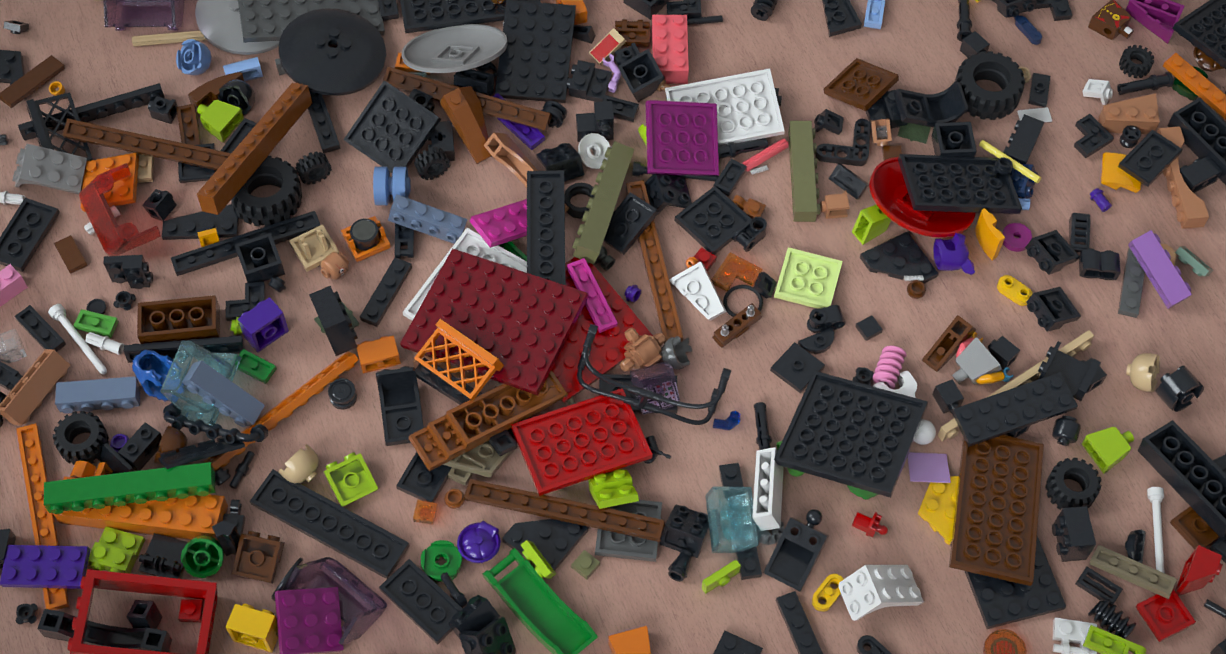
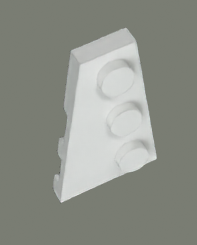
(699, 290)

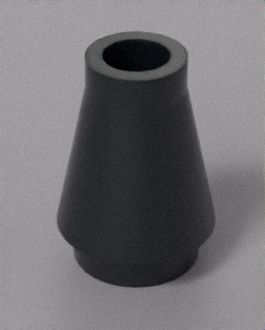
(679, 568)

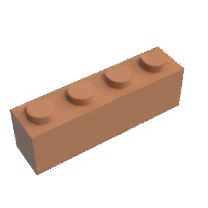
(33, 387)

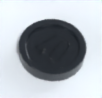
(96, 306)

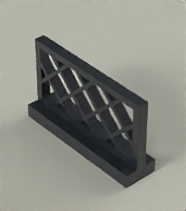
(42, 131)

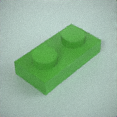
(96, 323)

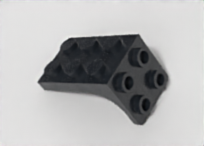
(931, 108)
(399, 404)

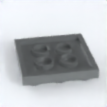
(626, 546)

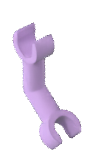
(617, 74)

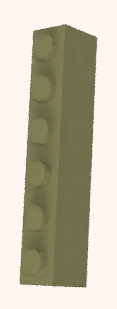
(803, 171)

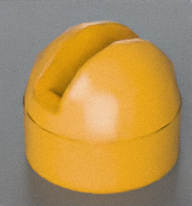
(52, 88)

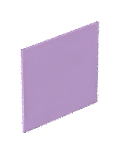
(928, 467)

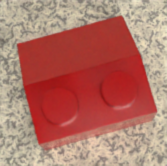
(1198, 570)

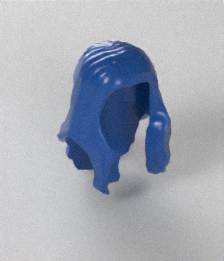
(152, 371)

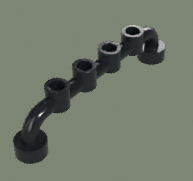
(173, 416)

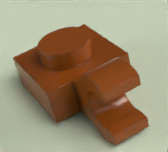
(751, 207)

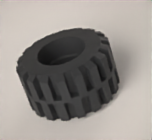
(72, 427)
(1076, 471)

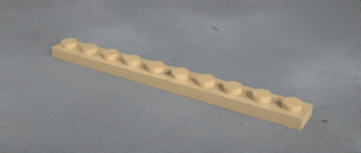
(1082, 343)

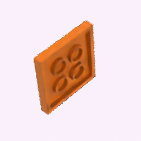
(125, 189)

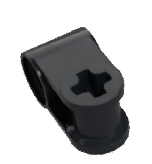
(748, 235)
(825, 318)

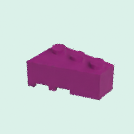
(1156, 15)

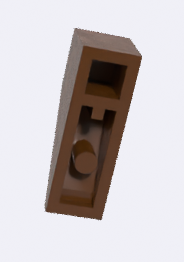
(948, 343)

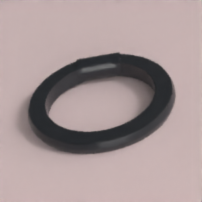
(282, 584)

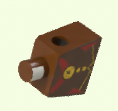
(1111, 21)

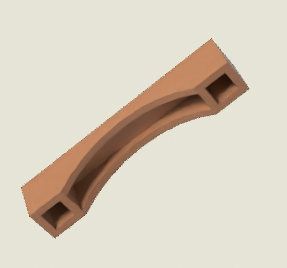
(507, 152)
(1189, 207)

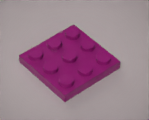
(308, 621)

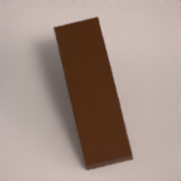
(209, 91)

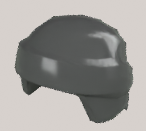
(675, 352)

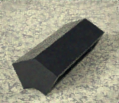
(227, 536)

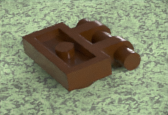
(633, 32)

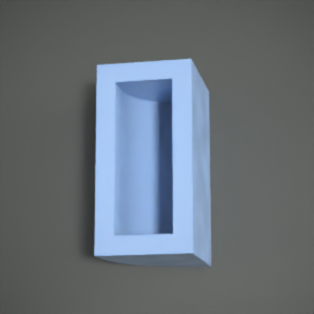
(249, 68)

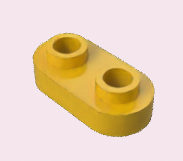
(1014, 290)
(827, 593)

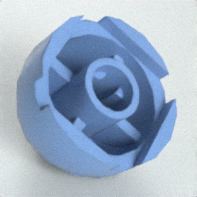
(193, 57)

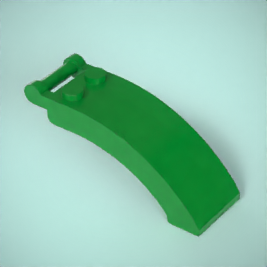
(540, 607)

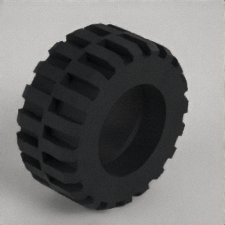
(996, 69)
(275, 207)

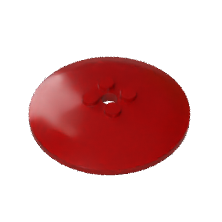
(892, 198)

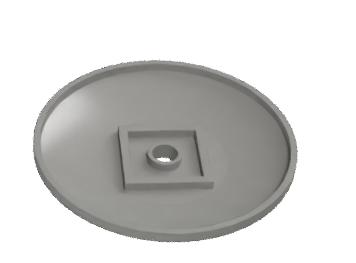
(222, 27)
(454, 48)

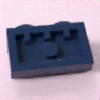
(1022, 184)

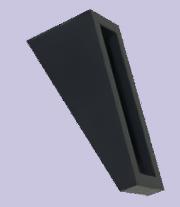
(584, 33)

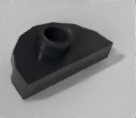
(818, 342)
(1135, 545)

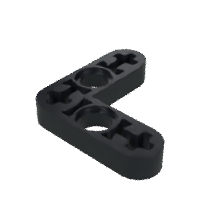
(851, 152)

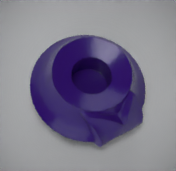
(479, 542)

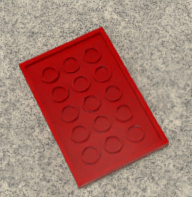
(580, 442)

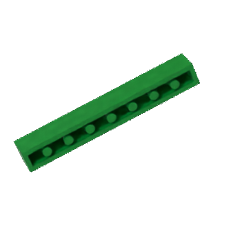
(129, 488)

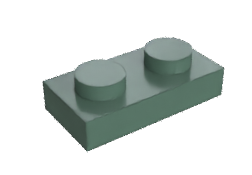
(1199, 267)

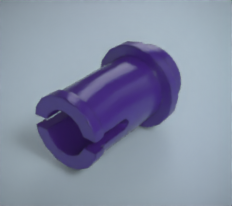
(1098, 196)

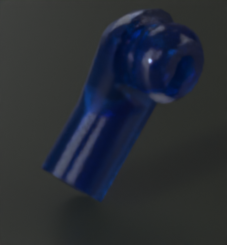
(729, 423)

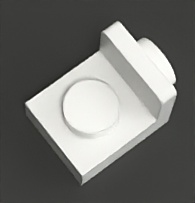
(1098, 89)

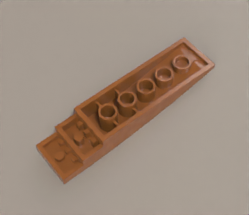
(480, 419)

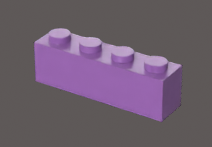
(1159, 269)

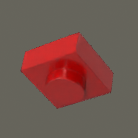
(706, 258)
(190, 610)

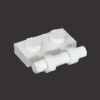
(1070, 632)

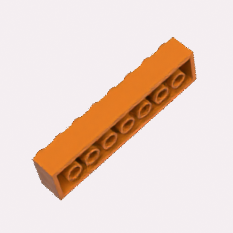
(169, 518)

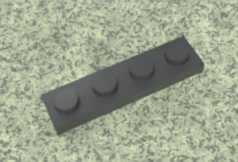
(1131, 287)

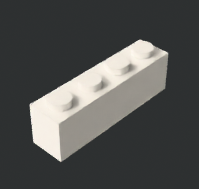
(767, 490)

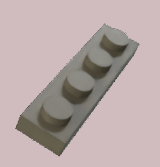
(1133, 571)

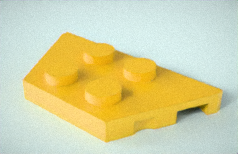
(939, 507)

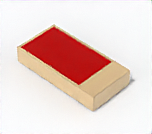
(607, 46)

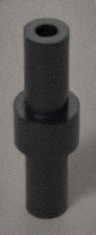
(241, 470)

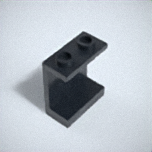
(1076, 373)

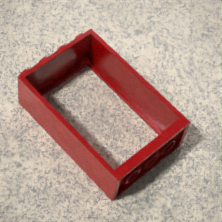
(141, 584)

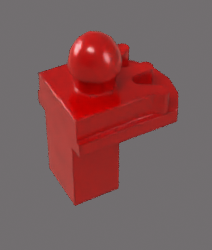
(869, 525)

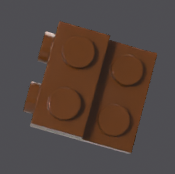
(258, 556)

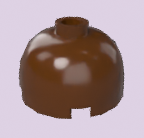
(171, 440)

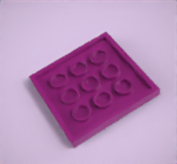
(682, 138)

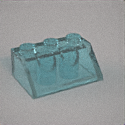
(731, 519)

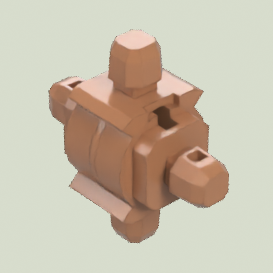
(641, 350)

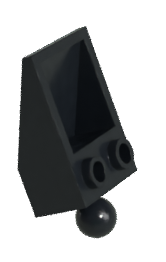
(795, 554)

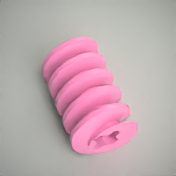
(889, 366)

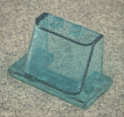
(174, 390)

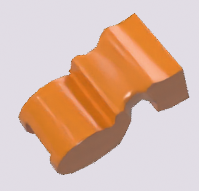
(86, 469)

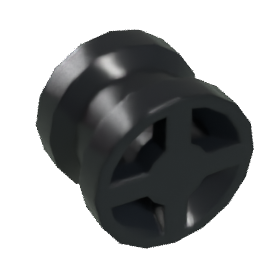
(1130, 132)

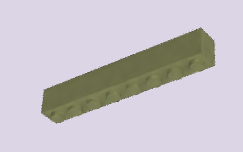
(603, 203)

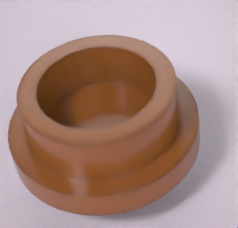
(454, 498)

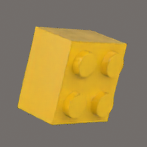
(253, 627)

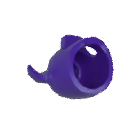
(952, 254)

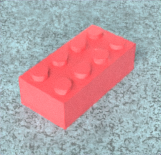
(671, 47)

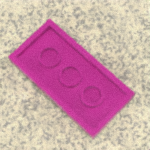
(502, 223)

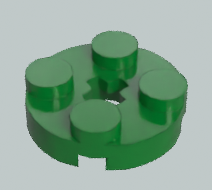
(441, 549)

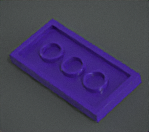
(44, 566)

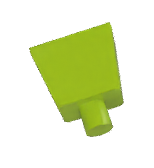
(220, 118)
(870, 224)
(1108, 447)

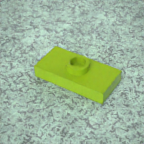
(721, 576)

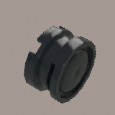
(558, 113)
(342, 393)

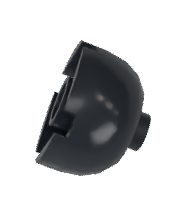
(238, 94)

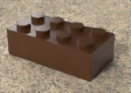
(178, 319)

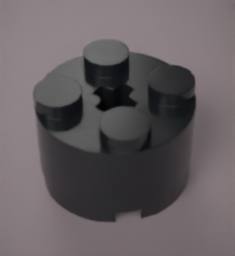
(1179, 389)

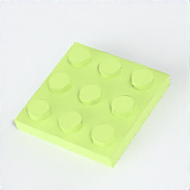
(808, 279)

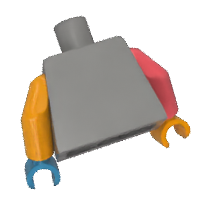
(978, 363)

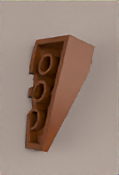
(467, 117)

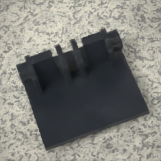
(163, 557)

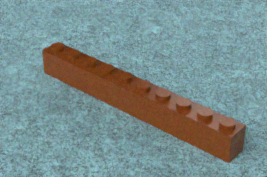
(254, 149)

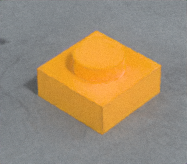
(208, 237)

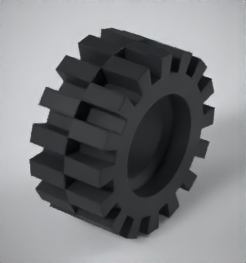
(1133, 68)
(432, 163)
(313, 168)

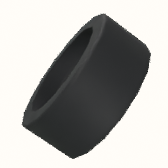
(577, 188)

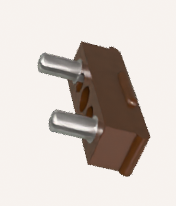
(729, 331)

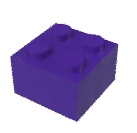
(263, 324)

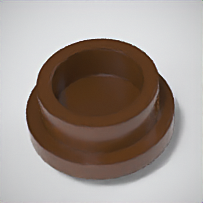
(916, 289)

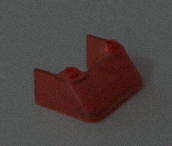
(112, 237)

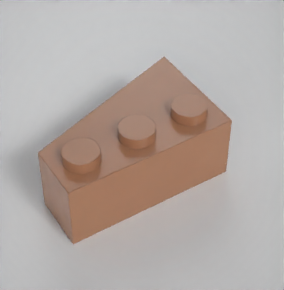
(1136, 112)

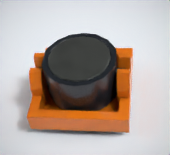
(365, 238)

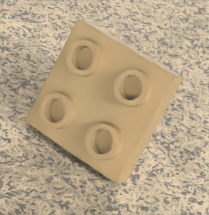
(313, 247)

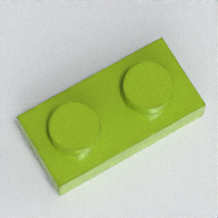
(542, 566)

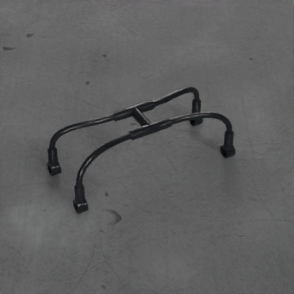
(646, 394)

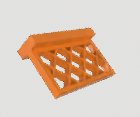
(464, 344)

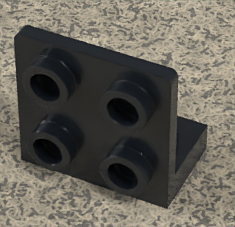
(562, 158)
(667, 190)
(685, 530)

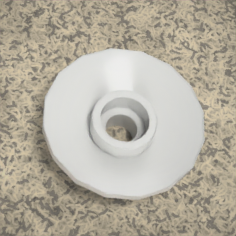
(598, 145)

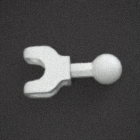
(926, 431)

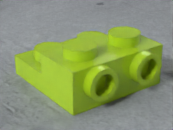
(350, 479)
(613, 489)
(116, 551)

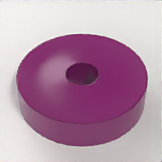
(1019, 230)

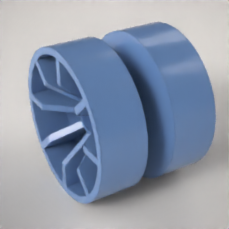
(385, 185)

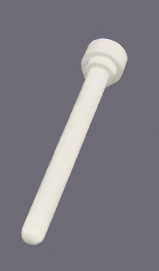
(58, 313)
(1156, 495)

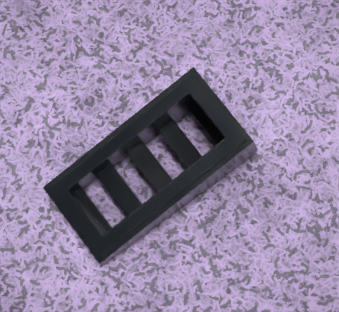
(1079, 220)

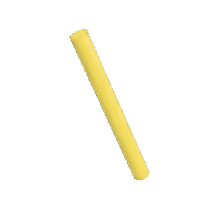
(1019, 167)

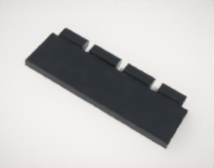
(193, 453)

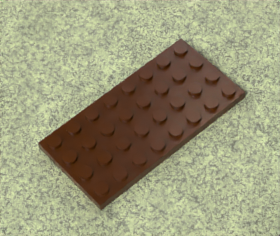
(998, 509)

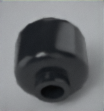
(1066, 430)

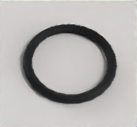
(740, 287)

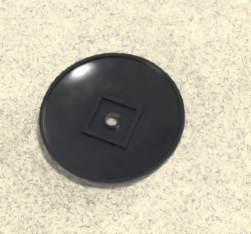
(328, 70)

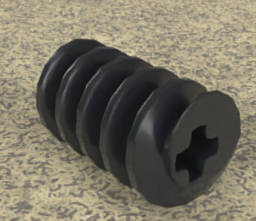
(763, 9)
(1112, 619)

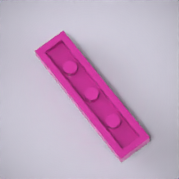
(596, 302)

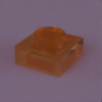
(425, 512)

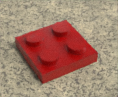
(1165, 615)

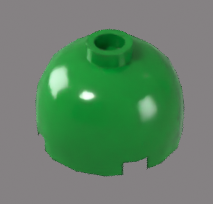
(202, 556)

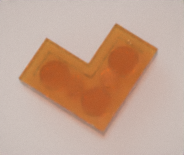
(733, 268)

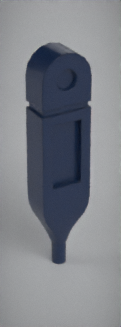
(1028, 30)

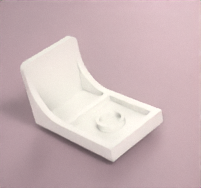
(879, 587)

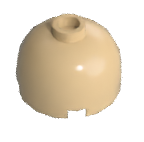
(1144, 371)
(301, 466)

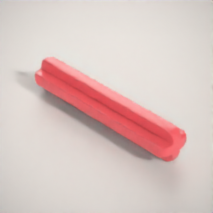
(766, 154)

